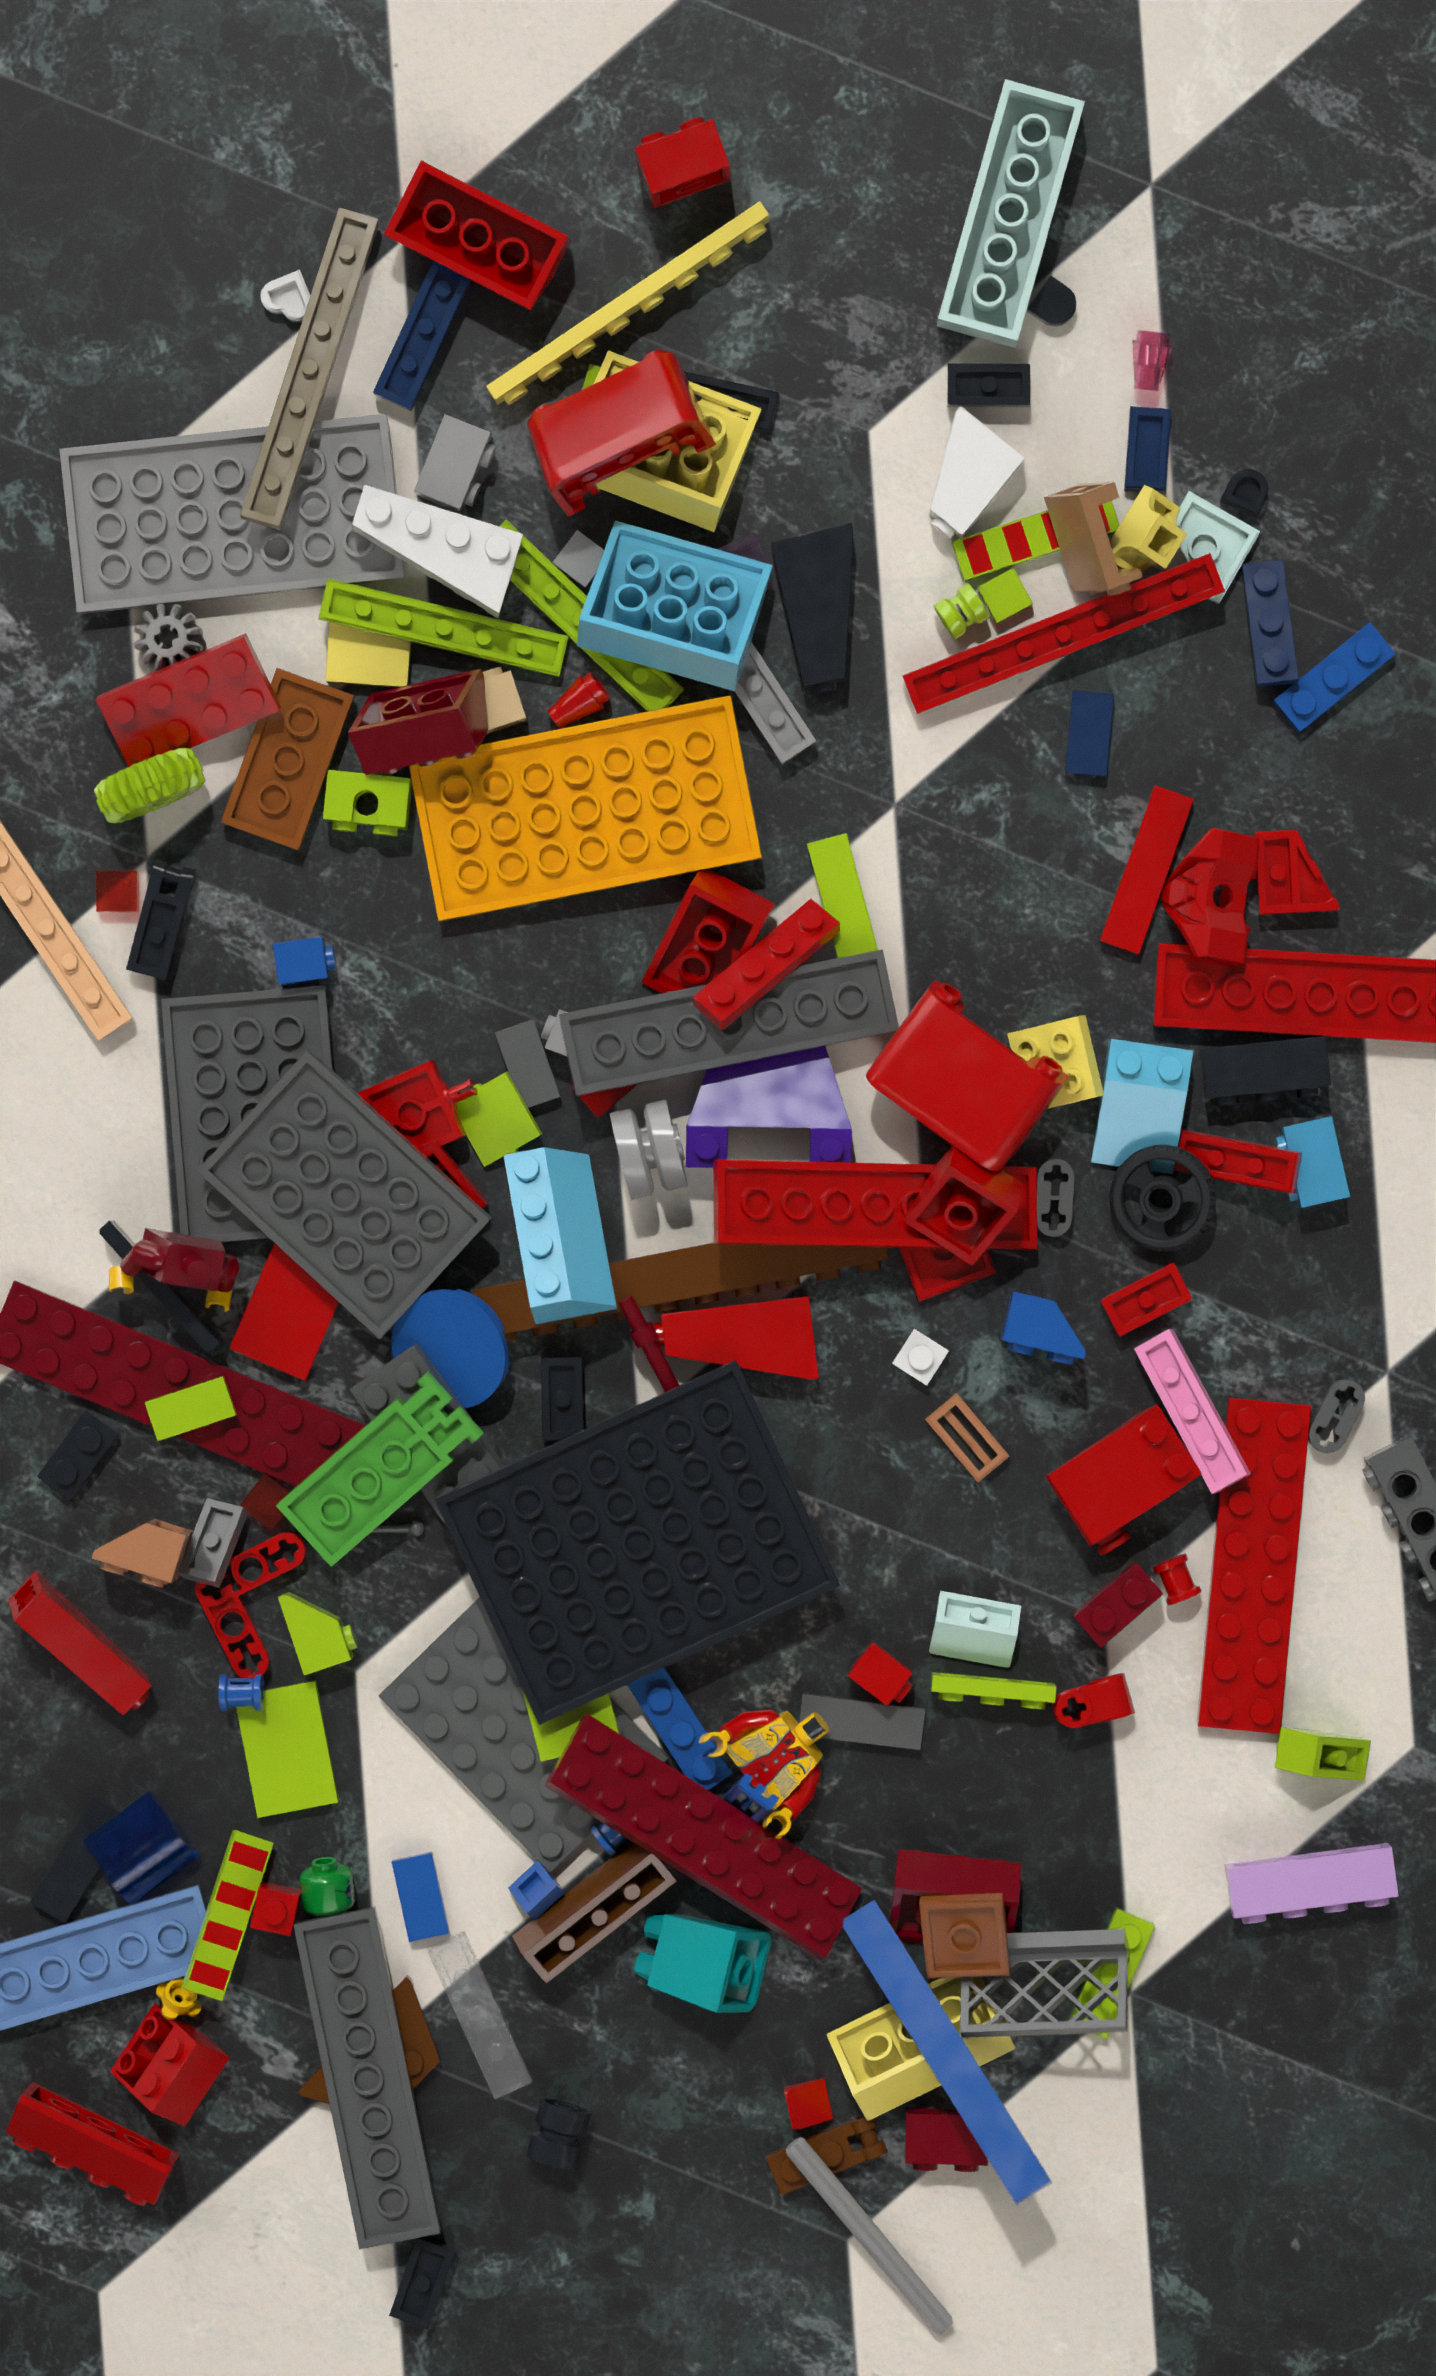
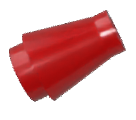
(581, 699)

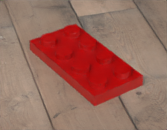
(189, 701)

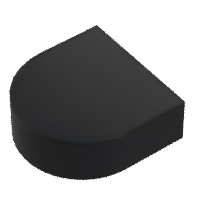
(1053, 304)
(1246, 492)

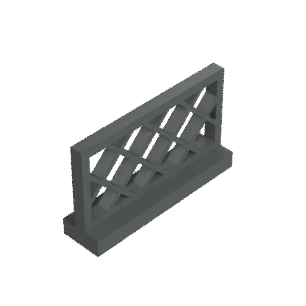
(1053, 1951)

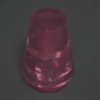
(1150, 359)

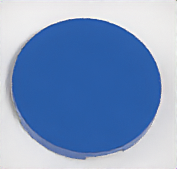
(459, 1338)

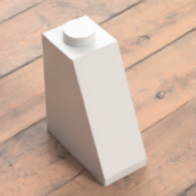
(971, 474)

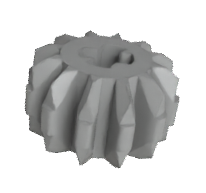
(156, 631)

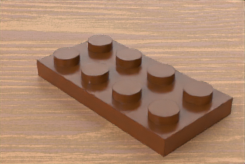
(288, 760)

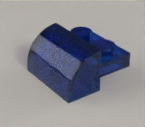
(140, 1848)

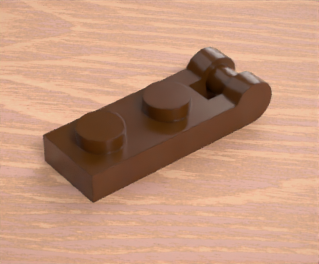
(833, 2150)

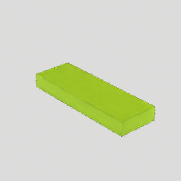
(842, 895)

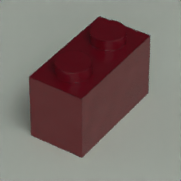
(1117, 1603)
(941, 2138)

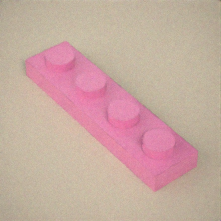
(1192, 1411)

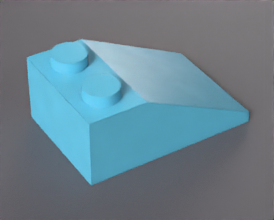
(1141, 1101)

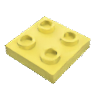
(1069, 1045)

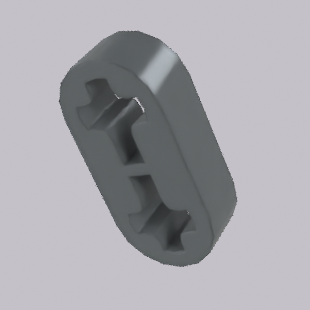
(1064, 1197)
(1345, 1419)

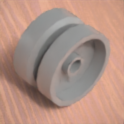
(650, 1149)

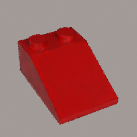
(707, 934)
(1123, 1474)

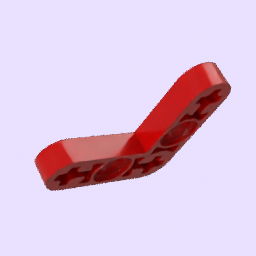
(232, 1601)

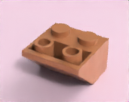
(151, 1550)

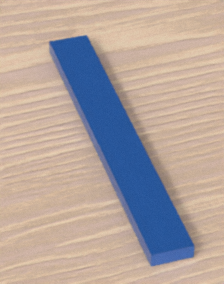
(946, 2052)

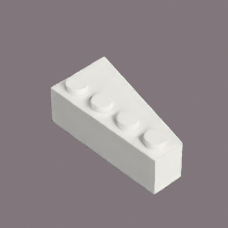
(446, 546)

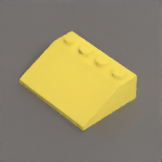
(689, 483)

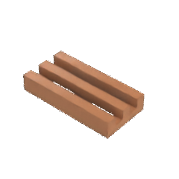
(944, 1410)

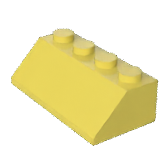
(886, 2064)

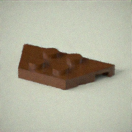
(417, 2040)

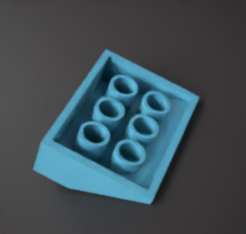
(674, 605)

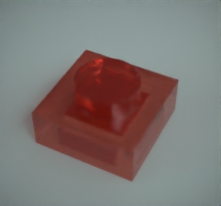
(117, 891)
(263, 1499)

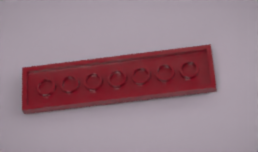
(703, 1836)

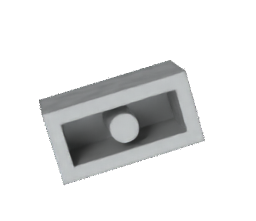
(455, 464)

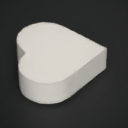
(287, 296)

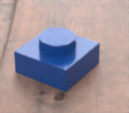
(536, 1890)

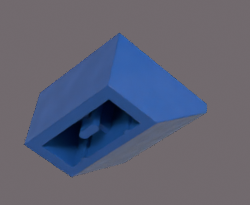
(1039, 1324)

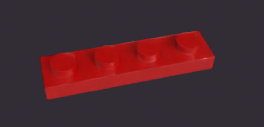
(766, 964)

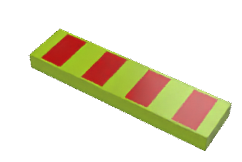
(1015, 543)
(227, 1915)

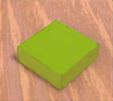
(1005, 596)

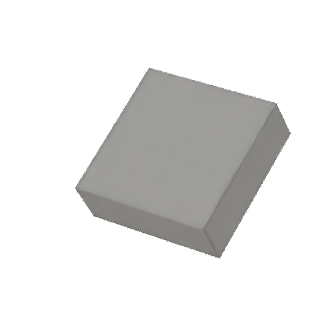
(579, 559)

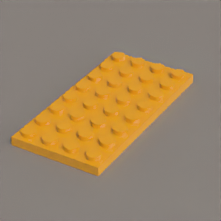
(586, 809)

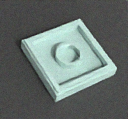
(1212, 532)

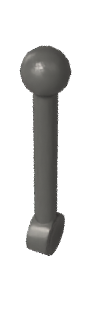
(415, 1528)

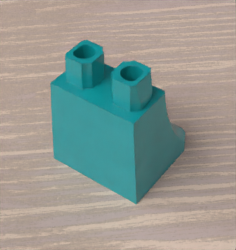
(705, 1961)

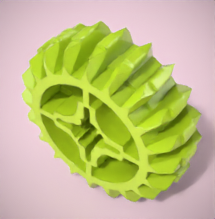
(149, 785)

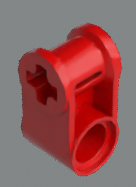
(1101, 1701)

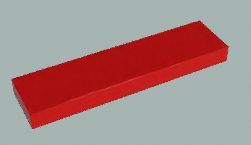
(1146, 870)

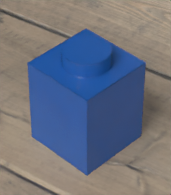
(303, 961)

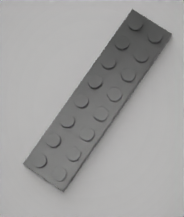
(671, 1038)
(367, 2078)

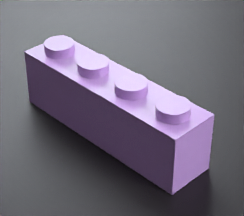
(1311, 1881)

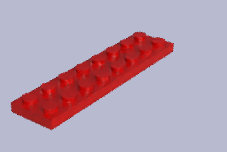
(1298, 994)
(840, 1205)
(1254, 1569)

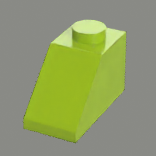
(316, 1634)
(1322, 1754)

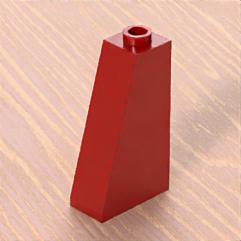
(758, 1335)
(78, 1643)

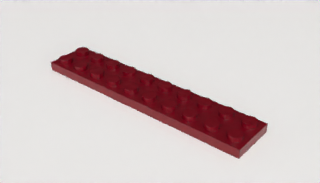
(127, 1368)

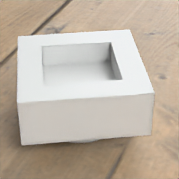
(920, 1357)

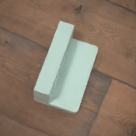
(975, 1629)

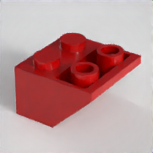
(169, 2066)

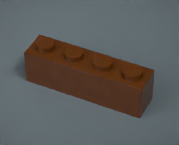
(592, 1910)

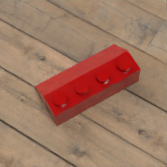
(477, 236)
(92, 2144)

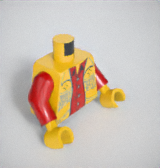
(776, 1755)

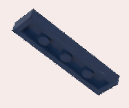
(421, 336)

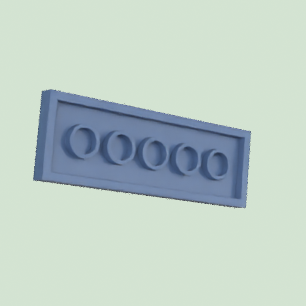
(99, 1956)

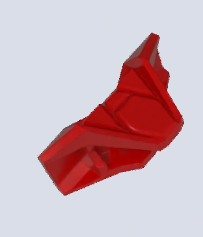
(1188, 894)

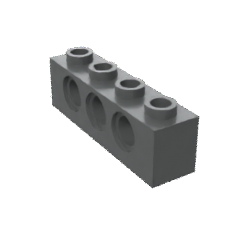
(1382, 1469)

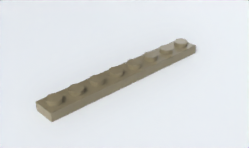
(309, 369)

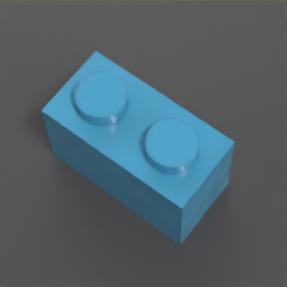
(1321, 1167)

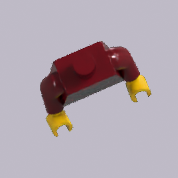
(180, 1262)

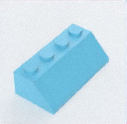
(559, 1234)

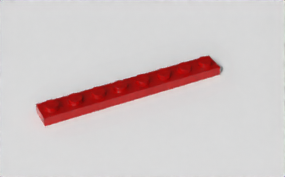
(1063, 634)

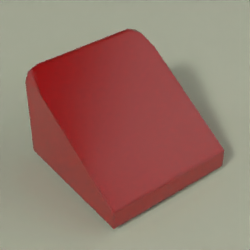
(808, 2103)

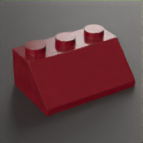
(421, 723)
(942, 1874)

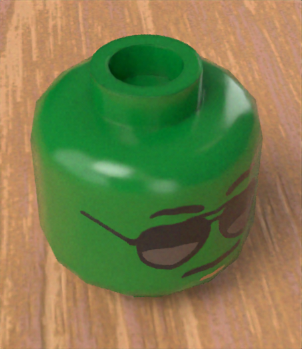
(327, 1888)

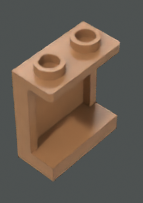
(1085, 539)

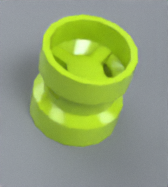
(969, 606)

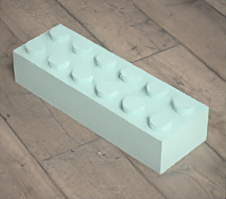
(1010, 213)

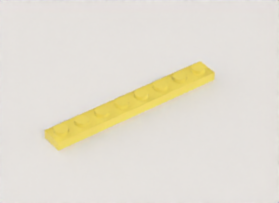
(642, 296)

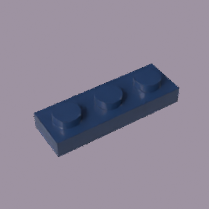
(1269, 623)

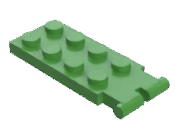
(378, 1470)

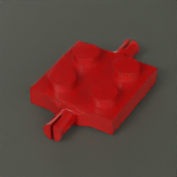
(421, 1105)

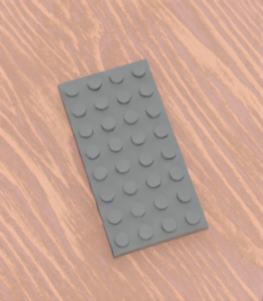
(167, 528)

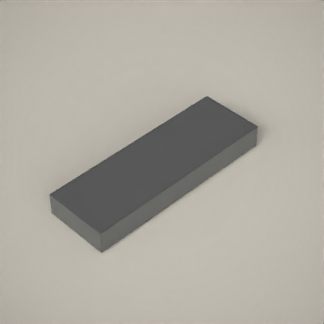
(867, 1721)

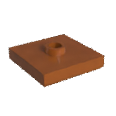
(965, 1935)

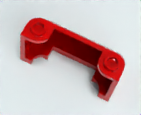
(616, 427)
(964, 1079)

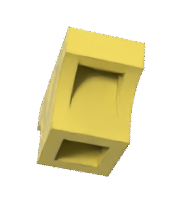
(1147, 532)

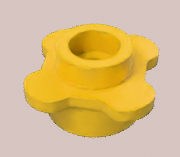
(171, 2007)

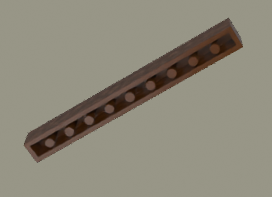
(690, 1273)

